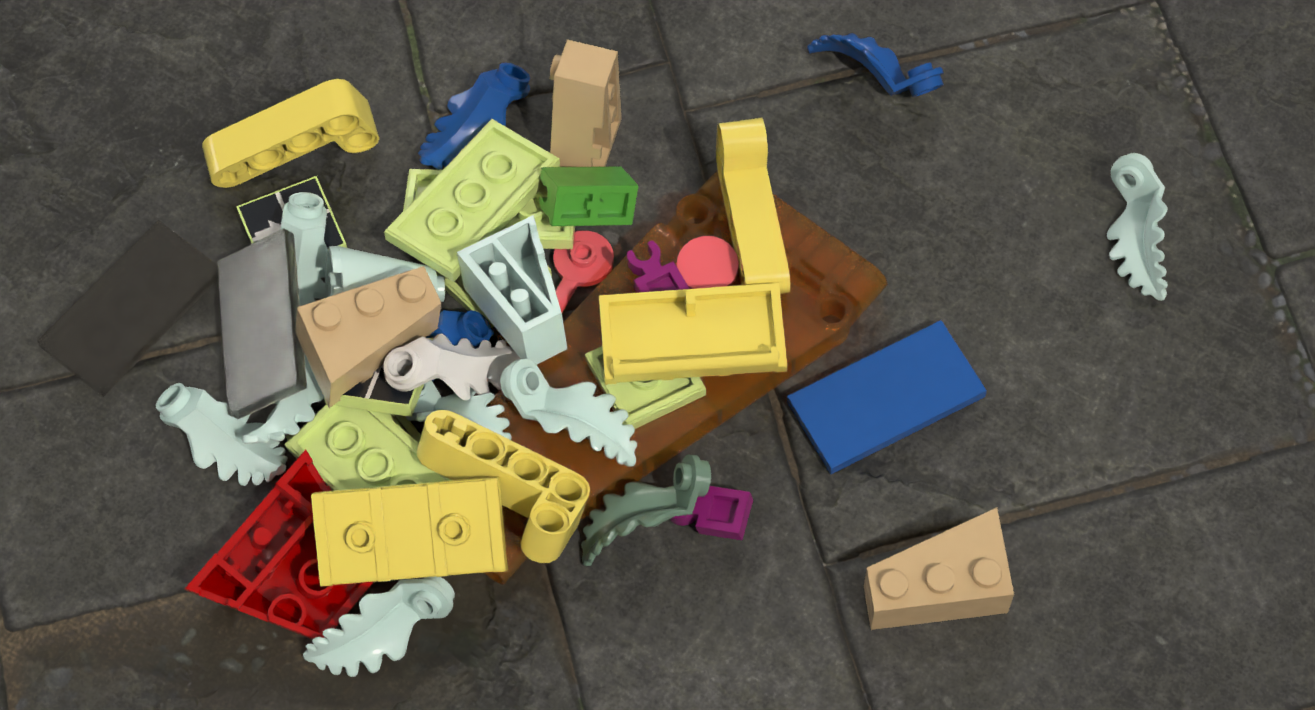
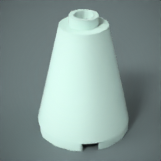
(354, 268)

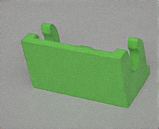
(588, 196)

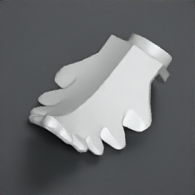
(456, 365)

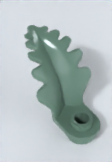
(646, 505)

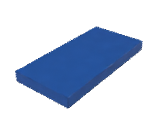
(886, 397)

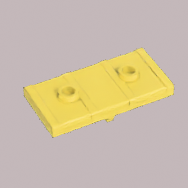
(692, 333)
(409, 531)

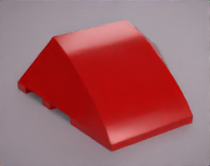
(273, 562)

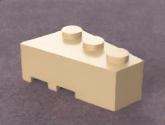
(584, 104)
(357, 329)
(943, 577)

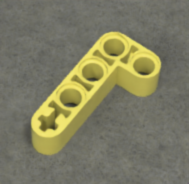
(290, 130)
(750, 203)
(528, 481)

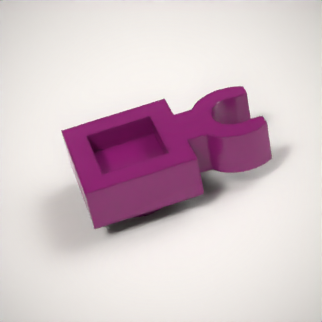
(653, 275)
(720, 513)

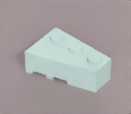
(515, 290)

